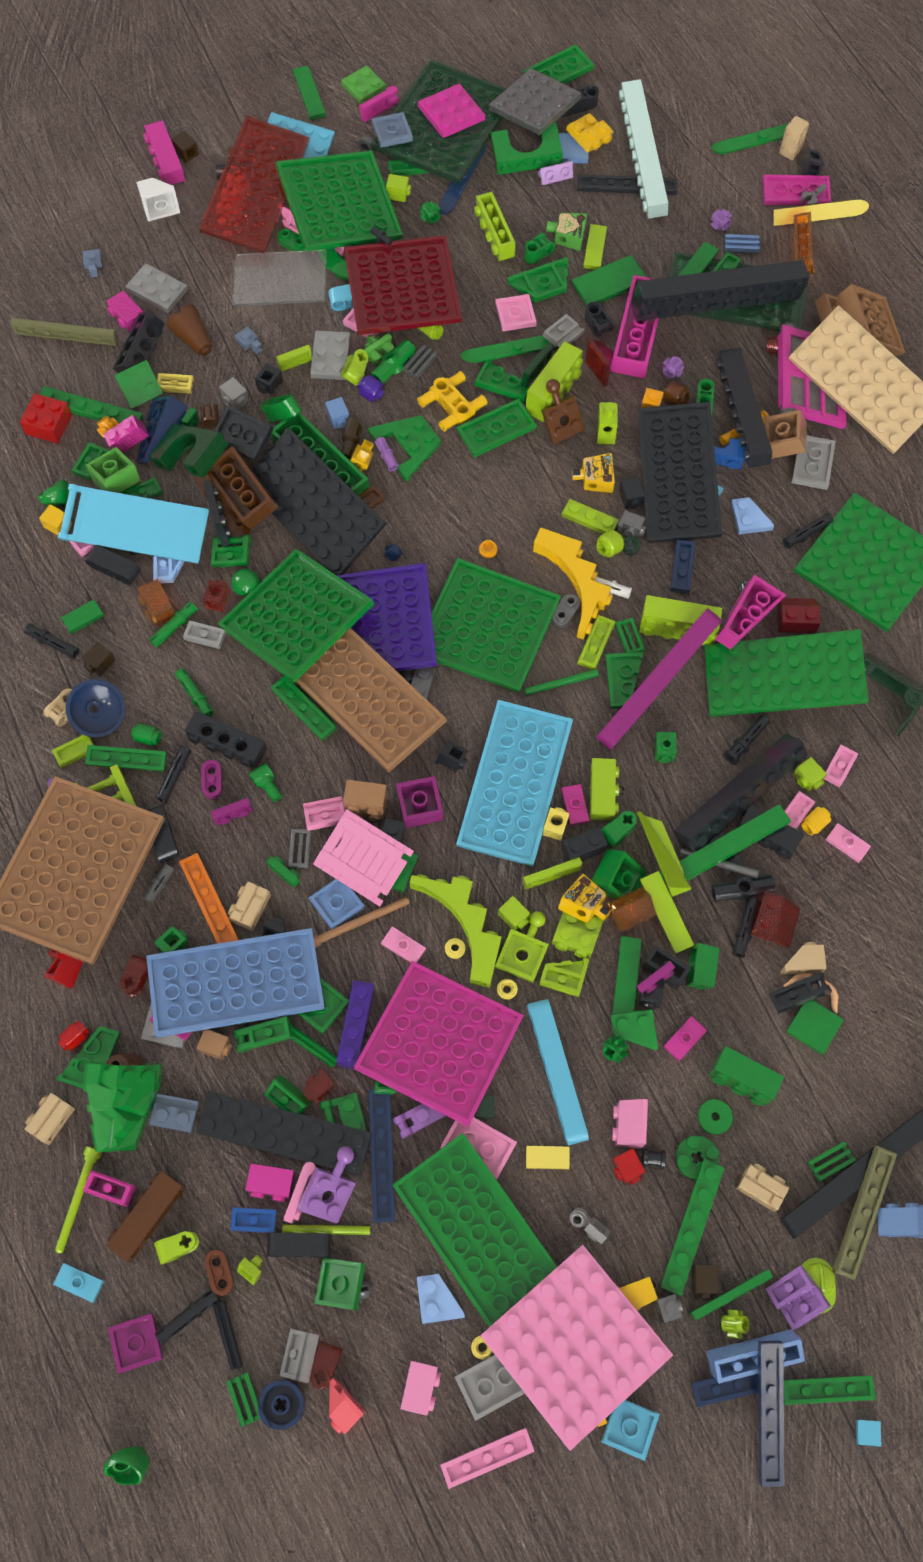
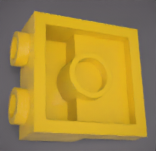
(590, 133)

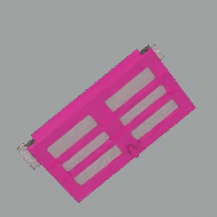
(797, 390)

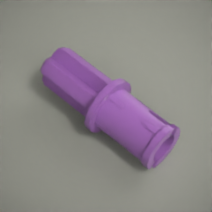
(386, 454)

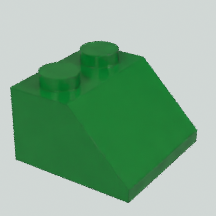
(618, 874)

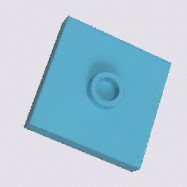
(630, 1429)

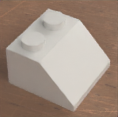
(157, 198)

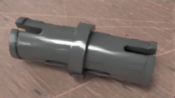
(151, 894)

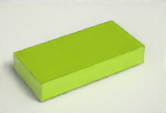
(294, 358)
(72, 750)

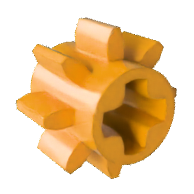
(106, 424)

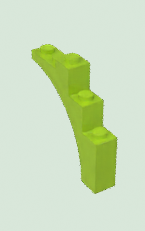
(472, 917)

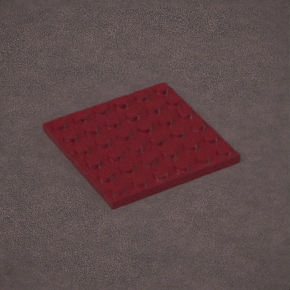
(402, 285)

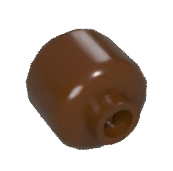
(676, 394)

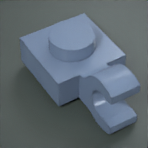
(92, 260)
(248, 339)

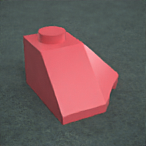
(343, 1408)

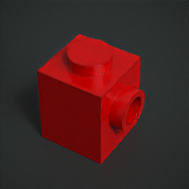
(628, 1167)

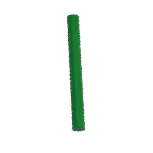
(561, 682)

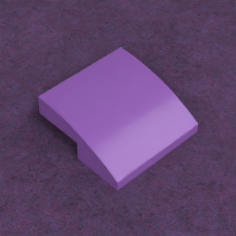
(798, 1297)

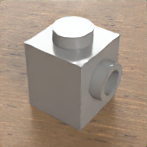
(234, 393)

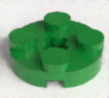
(694, 1145)

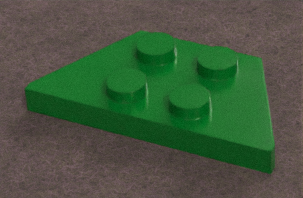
(542, 281)

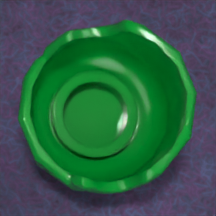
(244, 582)

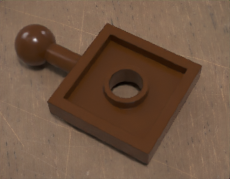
(554, 412)

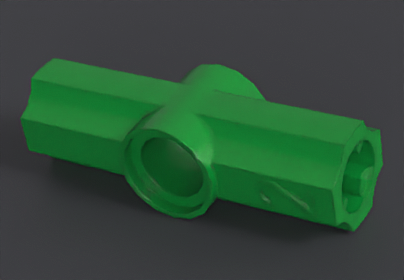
(394, 361)

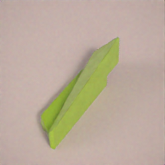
(664, 854)

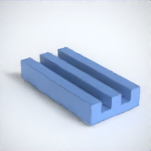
(737, 243)

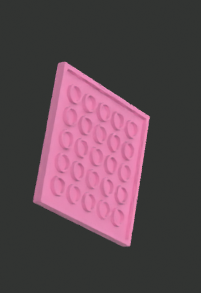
(576, 1347)

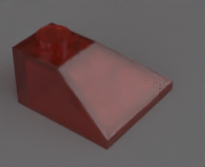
(599, 360)

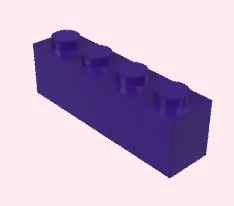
(355, 1024)

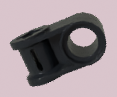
(597, 319)

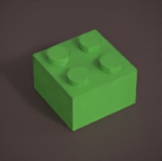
(113, 471)

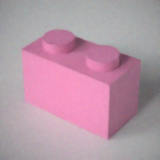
(419, 1388)

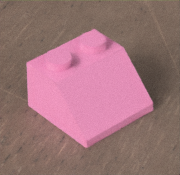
(630, 1123)

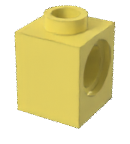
(551, 830)

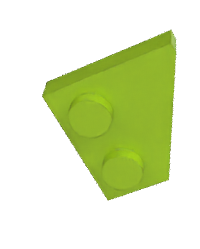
(565, 976)

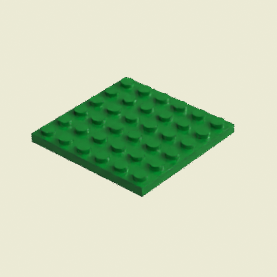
(337, 200)
(867, 562)
(295, 615)
(490, 624)

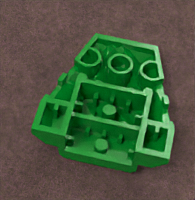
(120, 1102)

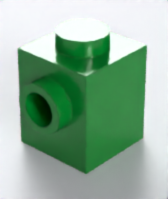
(665, 747)

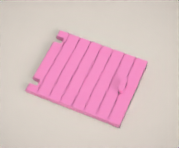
(363, 857)

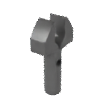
(807, 196)

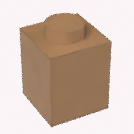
(214, 1044)

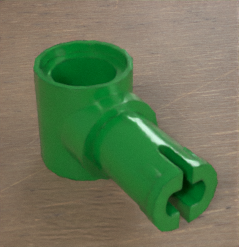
(263, 778)

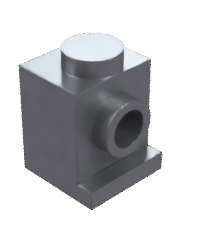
(631, 525)
(668, 1308)

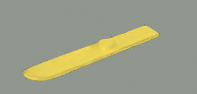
(821, 211)

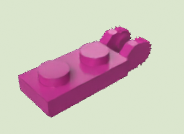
(379, 104)

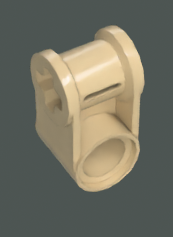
(58, 707)

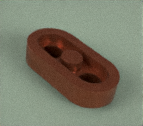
(219, 1273)

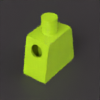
(607, 416)

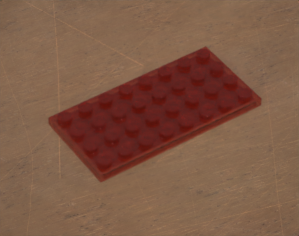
(250, 189)

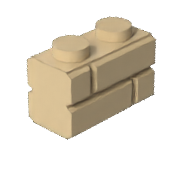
(794, 138)
(249, 906)
(49, 1118)
(762, 1187)

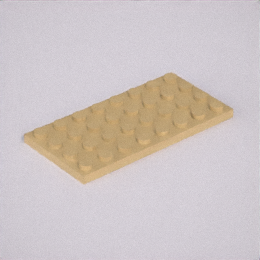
(863, 378)

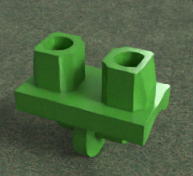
(376, 346)

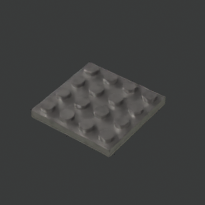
(535, 101)

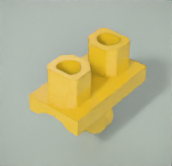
(362, 455)

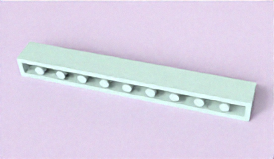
(644, 149)

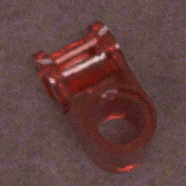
(136, 973)
(325, 1361)

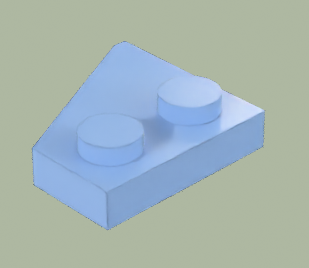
(749, 517)
(166, 569)
(436, 1300)

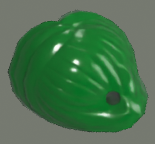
(55, 495)
(127, 1465)

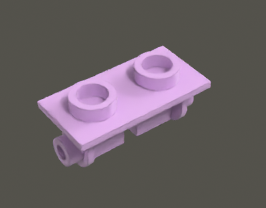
(556, 173)

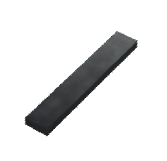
(618, 184)

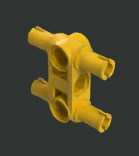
(452, 401)

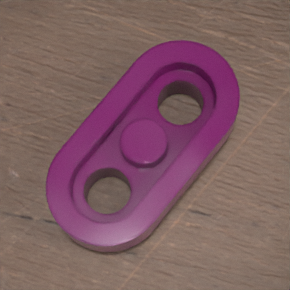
(211, 780)

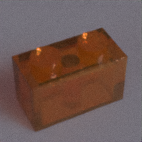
(156, 602)
(631, 909)

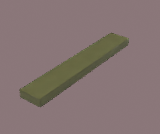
(64, 331)
(864, 1212)

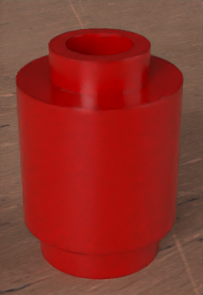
(73, 1036)

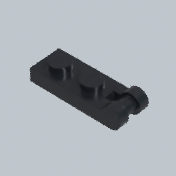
(799, 992)

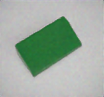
(287, 1096)

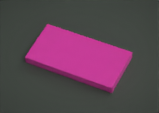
(789, 189)

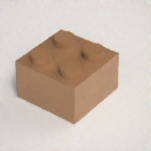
(786, 433)
(366, 799)

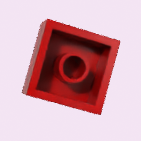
(46, 418)

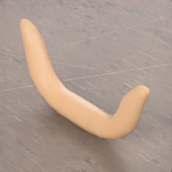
(834, 995)

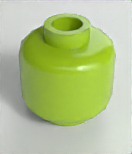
(610, 543)

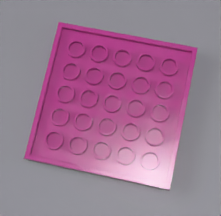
(439, 1043)

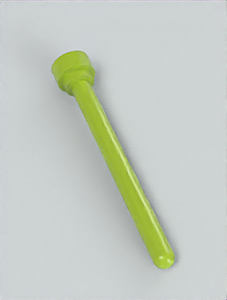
(91, 1157)

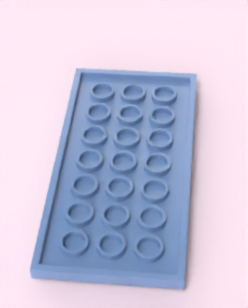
(234, 982)

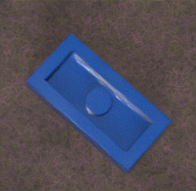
(253, 1220)

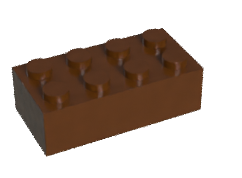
(242, 488)

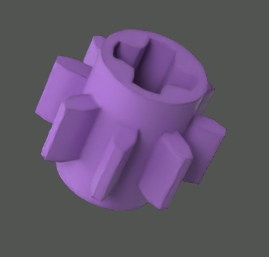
(721, 220)
(672, 367)

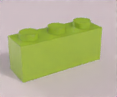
(603, 789)

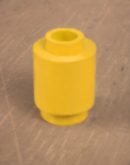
(816, 821)

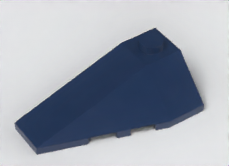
(161, 416)

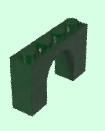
(179, 438)

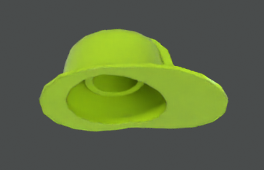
(824, 1278)

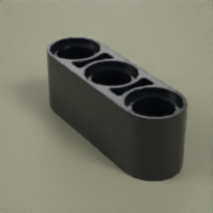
(588, 100)
(113, 565)
(164, 842)
(299, 1245)

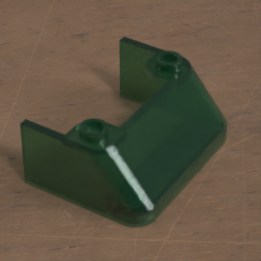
(896, 682)

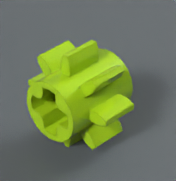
(735, 1324)

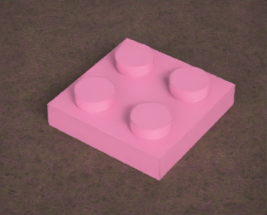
(515, 312)

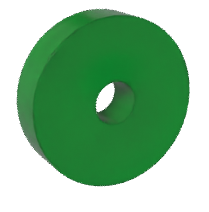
(724, 1117)

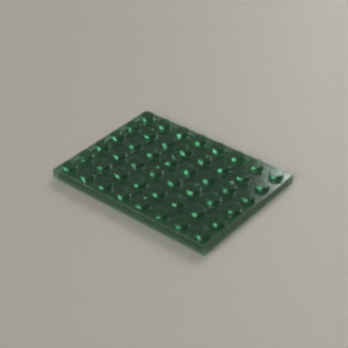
(456, 153)

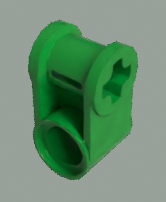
(538, 248)
(617, 831)

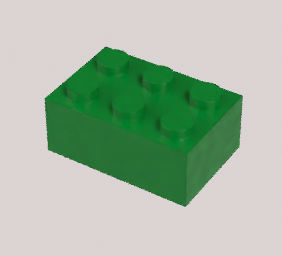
(745, 1077)

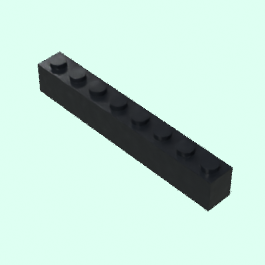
(744, 408)
(740, 792)

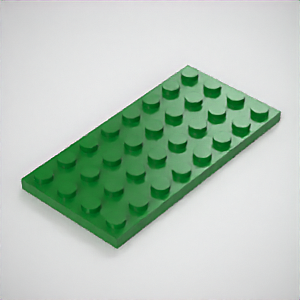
(786, 673)
(475, 1228)

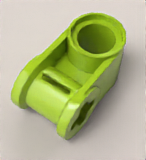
(355, 367)
(173, 1247)

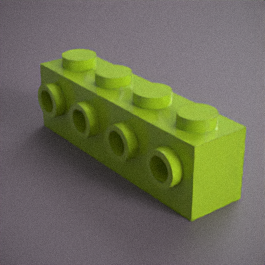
(495, 226)

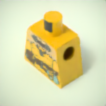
(596, 473)
(584, 900)

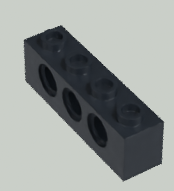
(140, 341)
(201, 724)

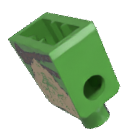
(569, 229)

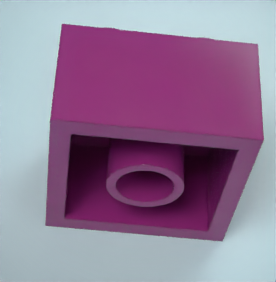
(419, 802)

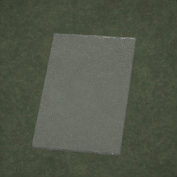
(279, 278)

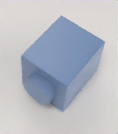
(337, 412)

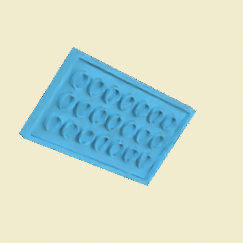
(514, 783)

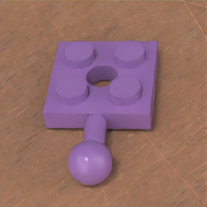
(326, 1181)

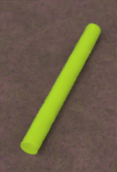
(329, 1229)

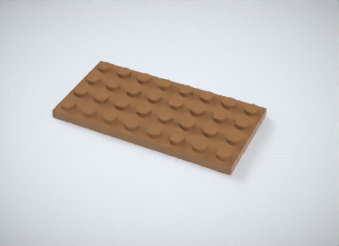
(371, 700)

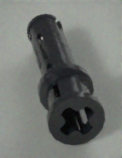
(742, 744)

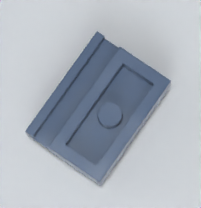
(174, 1113)

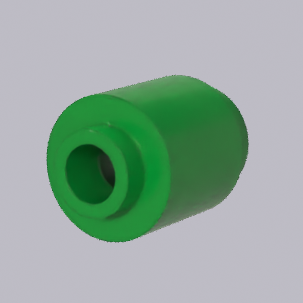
(146, 734)

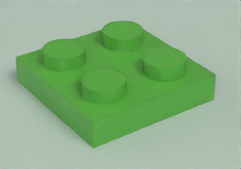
(363, 84)

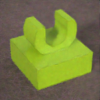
(250, 1270)

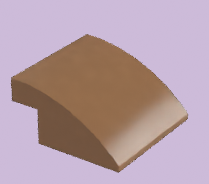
(869, 311)

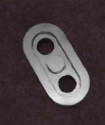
(567, 610)

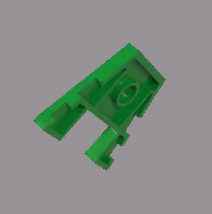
(414, 437)

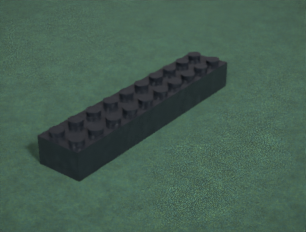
(719, 290)

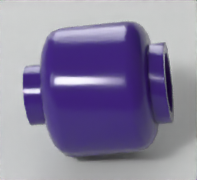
(370, 388)

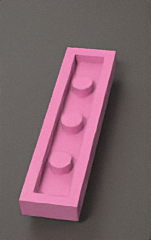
(487, 1458)

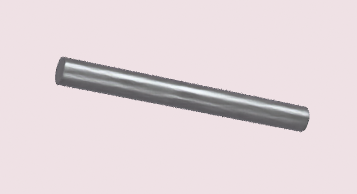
(728, 865)

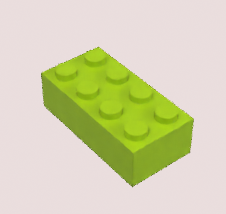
(563, 367)
(673, 617)

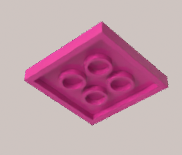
(451, 110)

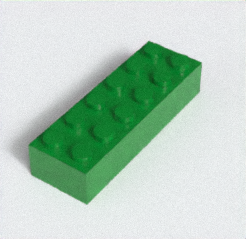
(324, 449)

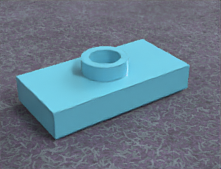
(78, 1282)

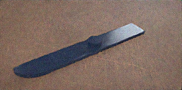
(455, 190)

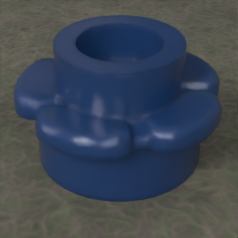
(393, 552)

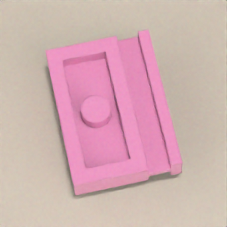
(323, 813)

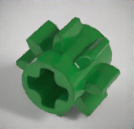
(430, 212)
(615, 1049)

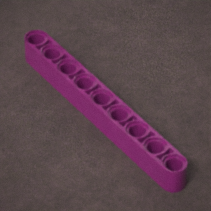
(659, 679)

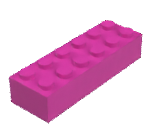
(634, 340)

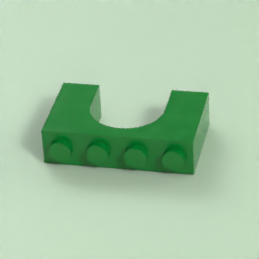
(511, 161)

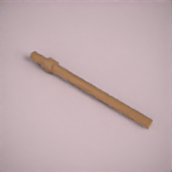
(360, 921)

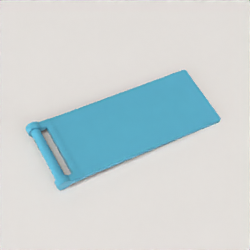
(135, 524)

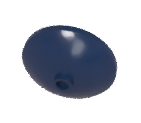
(109, 707)

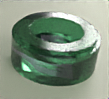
(631, 545)

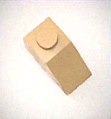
(808, 959)

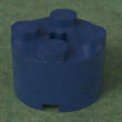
(279, 1418)

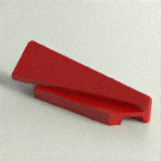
(63, 969)

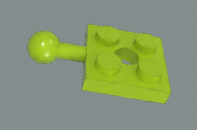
(520, 942)

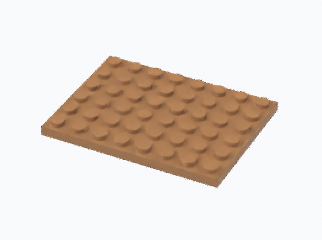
(75, 869)

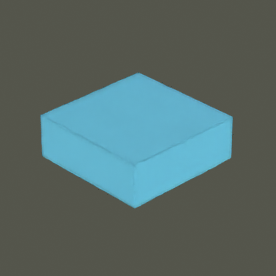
(868, 1432)

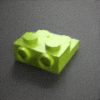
(577, 935)

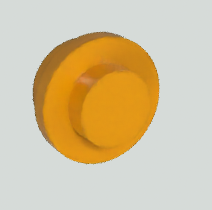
(488, 549)

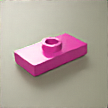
(575, 805)
(685, 1038)

